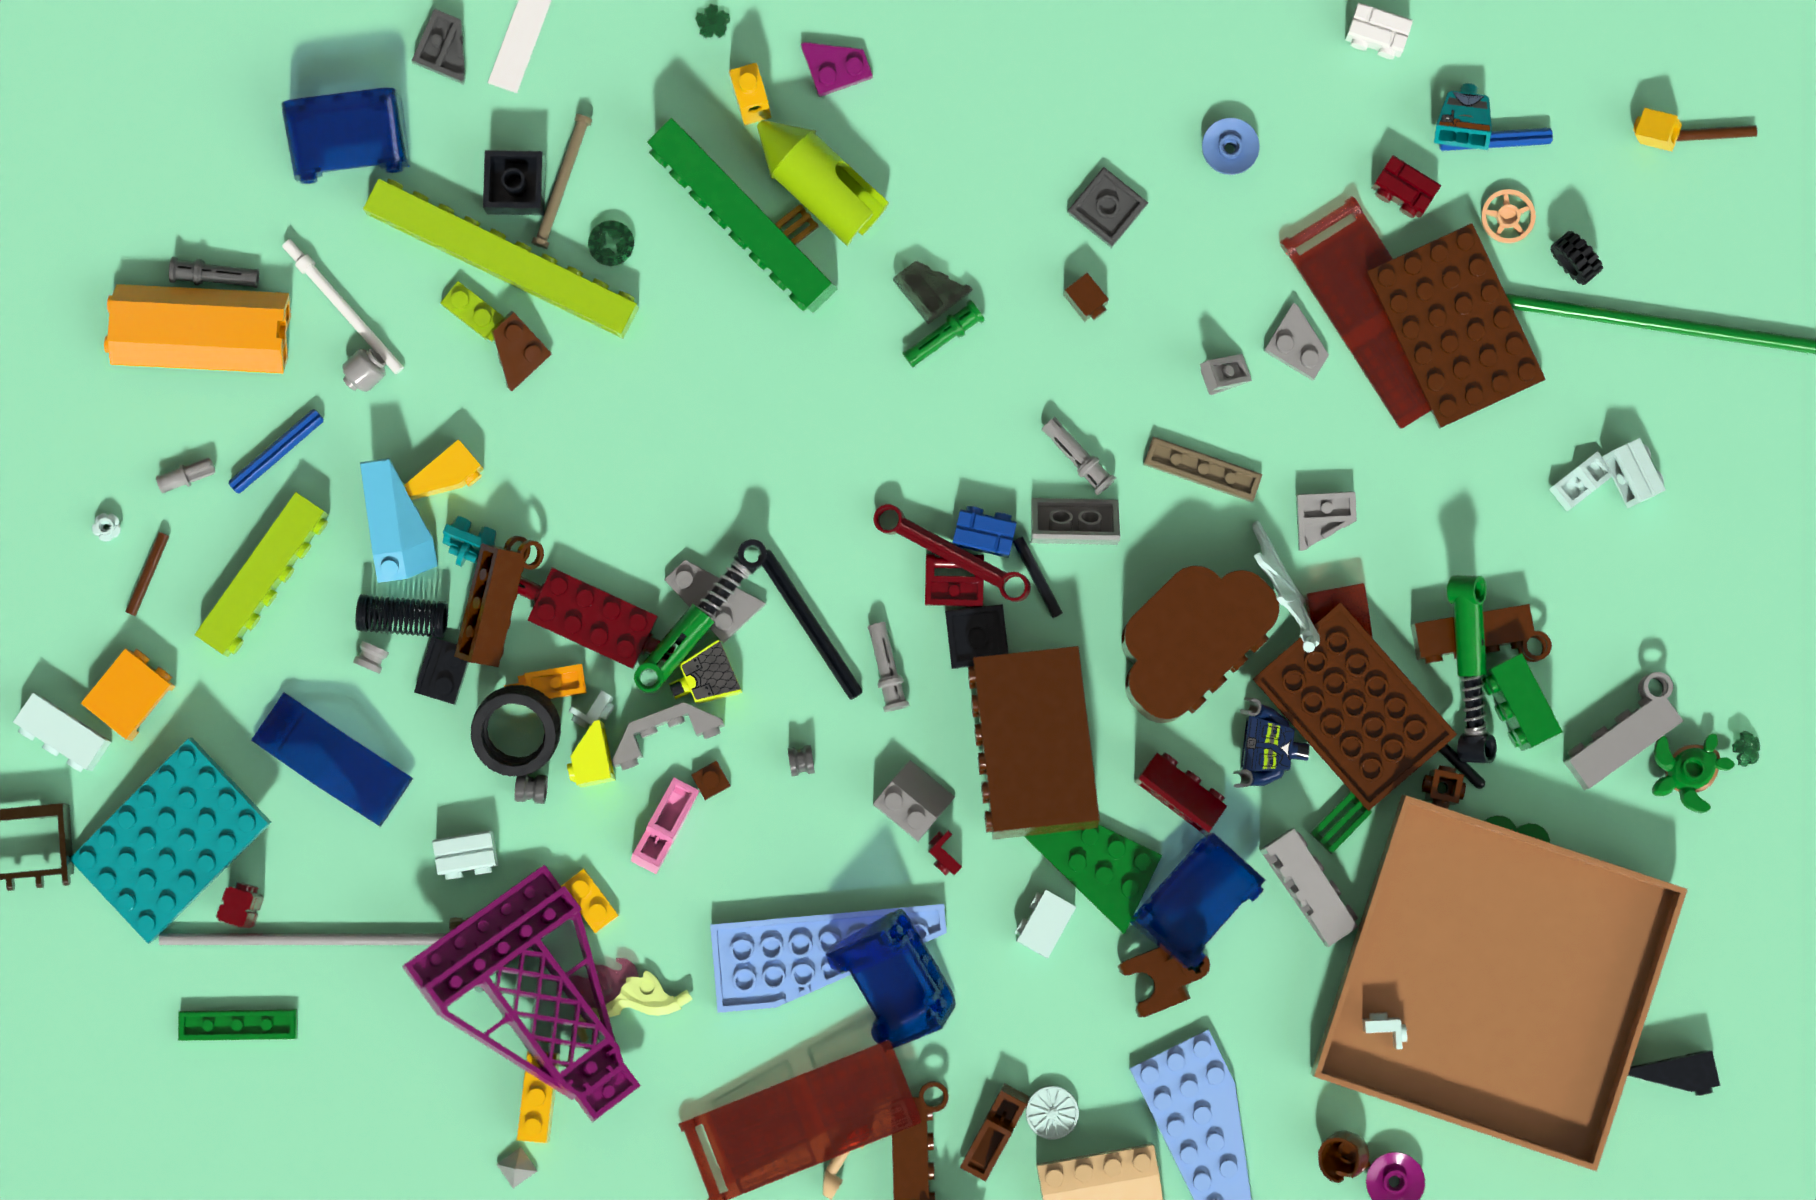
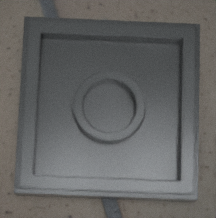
(1107, 207)

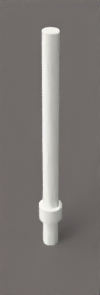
(307, 265)

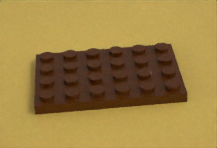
(1455, 325)
(1355, 707)

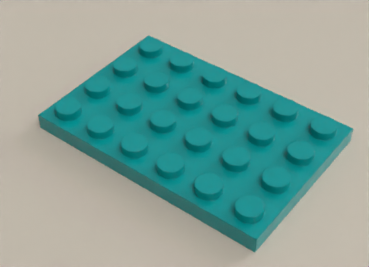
(170, 840)

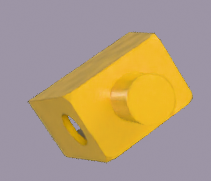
(750, 93)

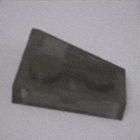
(929, 290)

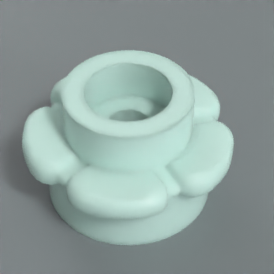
(113, 530)

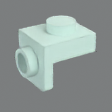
(600, 709)
(1380, 1023)

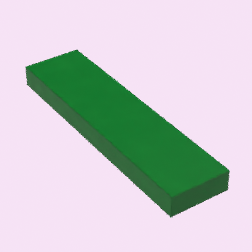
(237, 1025)

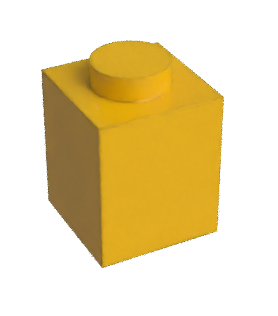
(1657, 129)

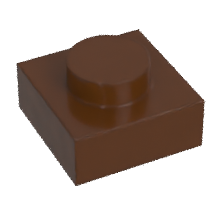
(711, 780)

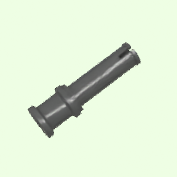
(200, 272)

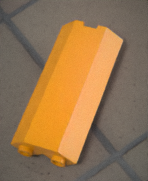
(198, 328)

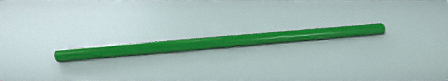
(1662, 324)

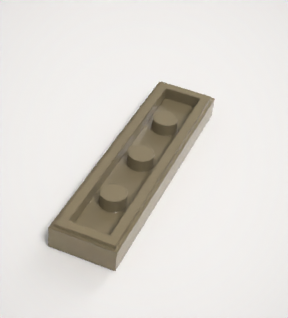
(1203, 469)

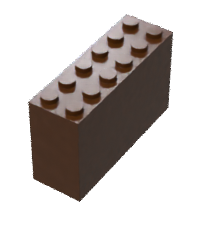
(1033, 743)

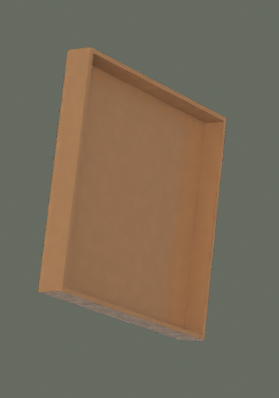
(1513, 980)

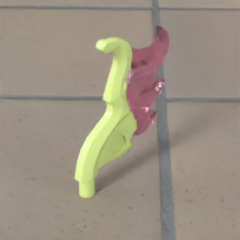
(627, 989)

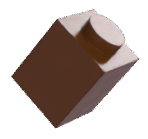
(1086, 298)

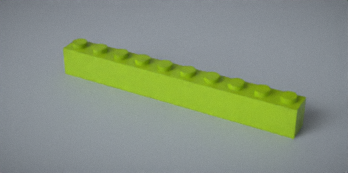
(501, 258)

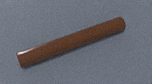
(1717, 133)
(147, 574)

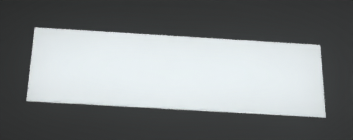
(518, 44)

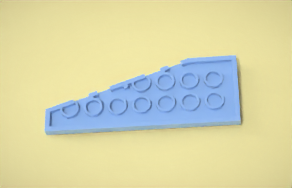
(786, 958)
(1197, 1116)

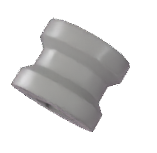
(370, 657)

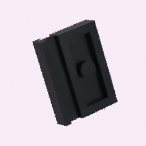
(441, 672)

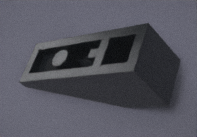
(1687, 1072)

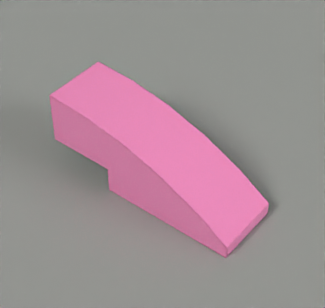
(664, 825)

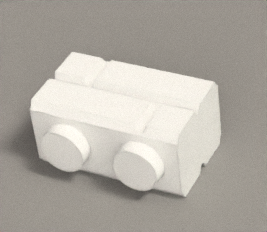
(1378, 31)

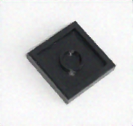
(975, 634)

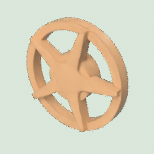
(1508, 216)

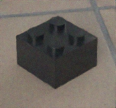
(514, 182)

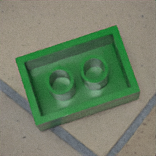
(1521, 703)

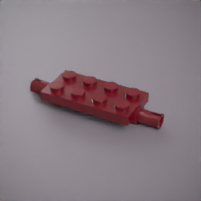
(591, 618)

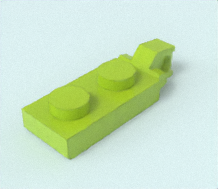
(471, 310)

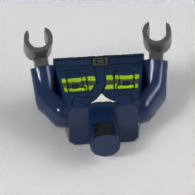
(1267, 746)

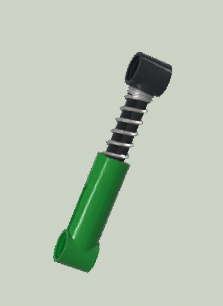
(1467, 597)
(697, 619)

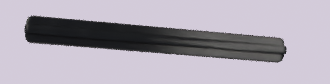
(811, 626)

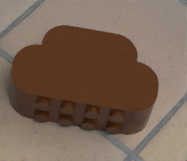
(1192, 637)

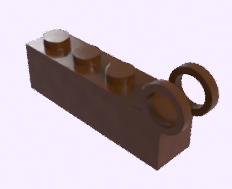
(493, 599)
(1501, 628)
(911, 1149)

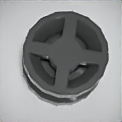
(801, 760)

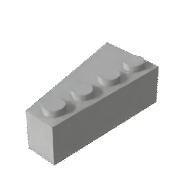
(1309, 887)

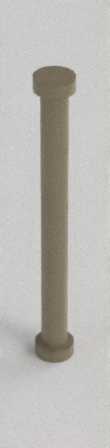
(561, 181)

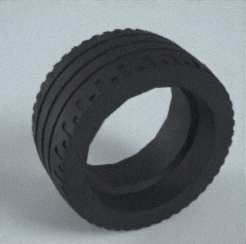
(496, 759)

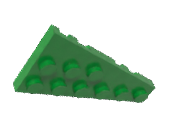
(1102, 867)

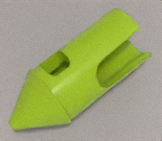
(820, 179)

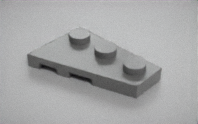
(693, 583)

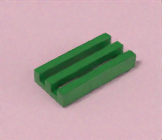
(1323, 840)

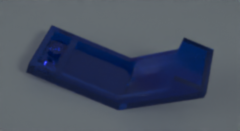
(332, 759)

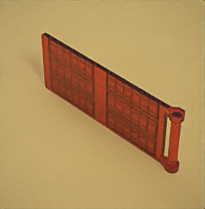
(1339, 282)
(804, 1121)

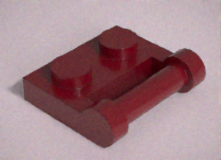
(951, 589)

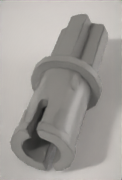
(185, 475)

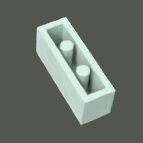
(61, 733)

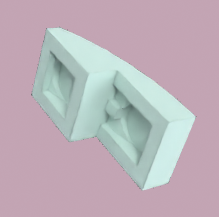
(1581, 481)

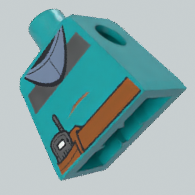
(1465, 119)

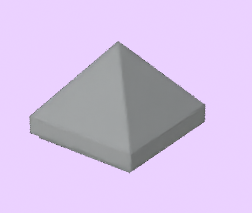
(517, 1167)

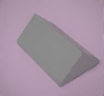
(1075, 521)

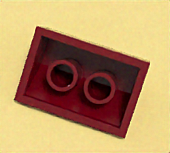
(1182, 792)

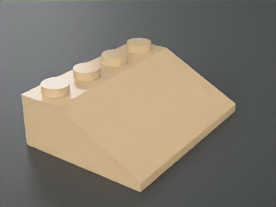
(1106, 1175)

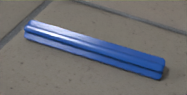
(1513, 138)
(276, 451)

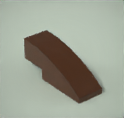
(995, 1132)

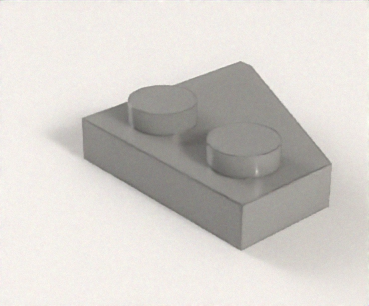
(1297, 344)
(1322, 515)

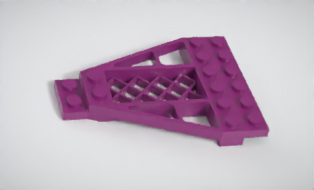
(491, 941)

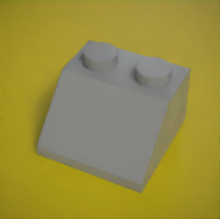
(913, 800)

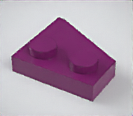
(835, 66)

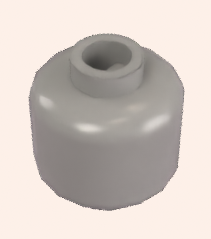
(363, 370)

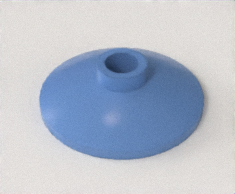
(1232, 132)

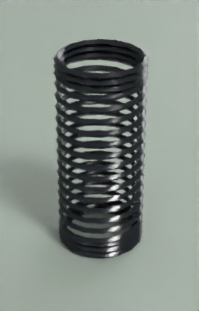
(372, 608)

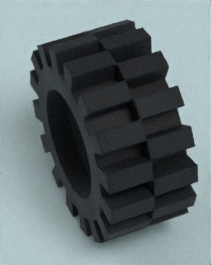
(1576, 257)

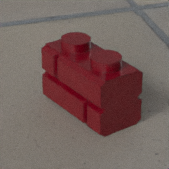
(1405, 187)
(240, 905)

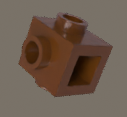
(1454, 786)

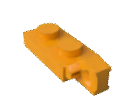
(556, 681)

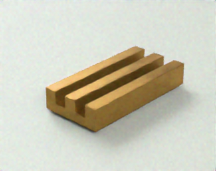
(806, 217)

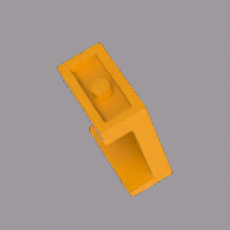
(128, 693)

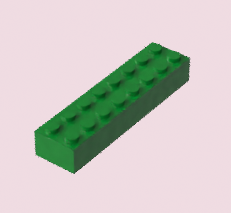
(735, 210)

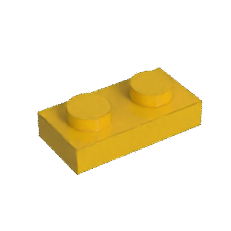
(593, 903)

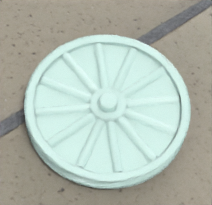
(1052, 1112)

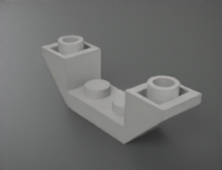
(629, 750)

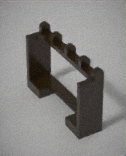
(59, 810)

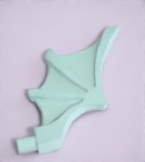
(1287, 591)

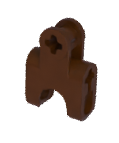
(1168, 978)

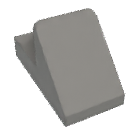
(1225, 373)

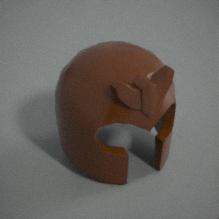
(1343, 1155)

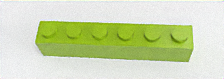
(262, 575)

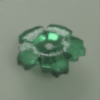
(712, 22)
(1747, 748)

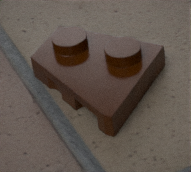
(517, 349)

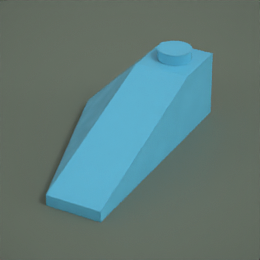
(397, 532)

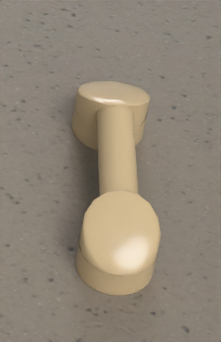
(830, 1180)

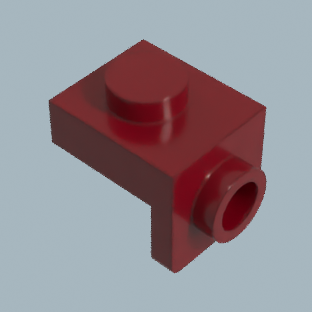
(944, 861)

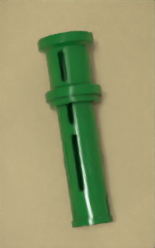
(954, 326)

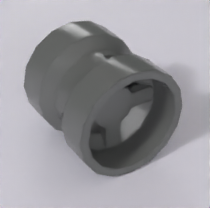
(529, 788)

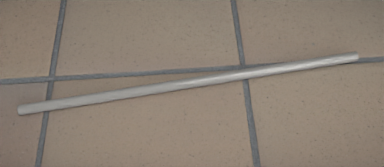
(297, 939)

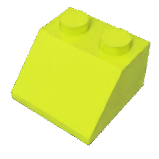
(592, 758)

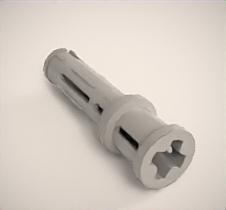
(1087, 465)
(890, 681)

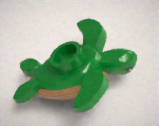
(1689, 771)

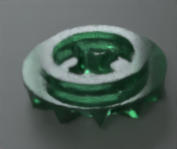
(615, 230)

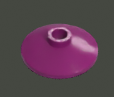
(1397, 1164)

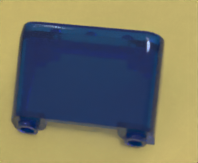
(345, 132)
(1197, 900)
(895, 978)

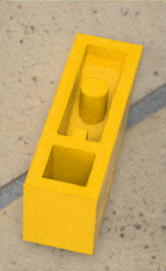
(445, 473)

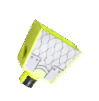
(707, 676)

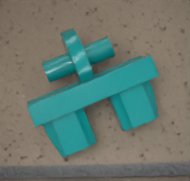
(464, 544)

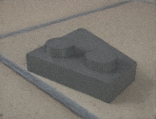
(442, 47)

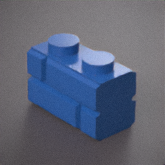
(984, 532)

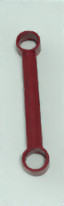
(951, 552)

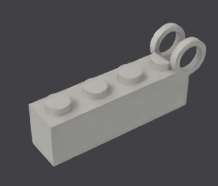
(1627, 737)

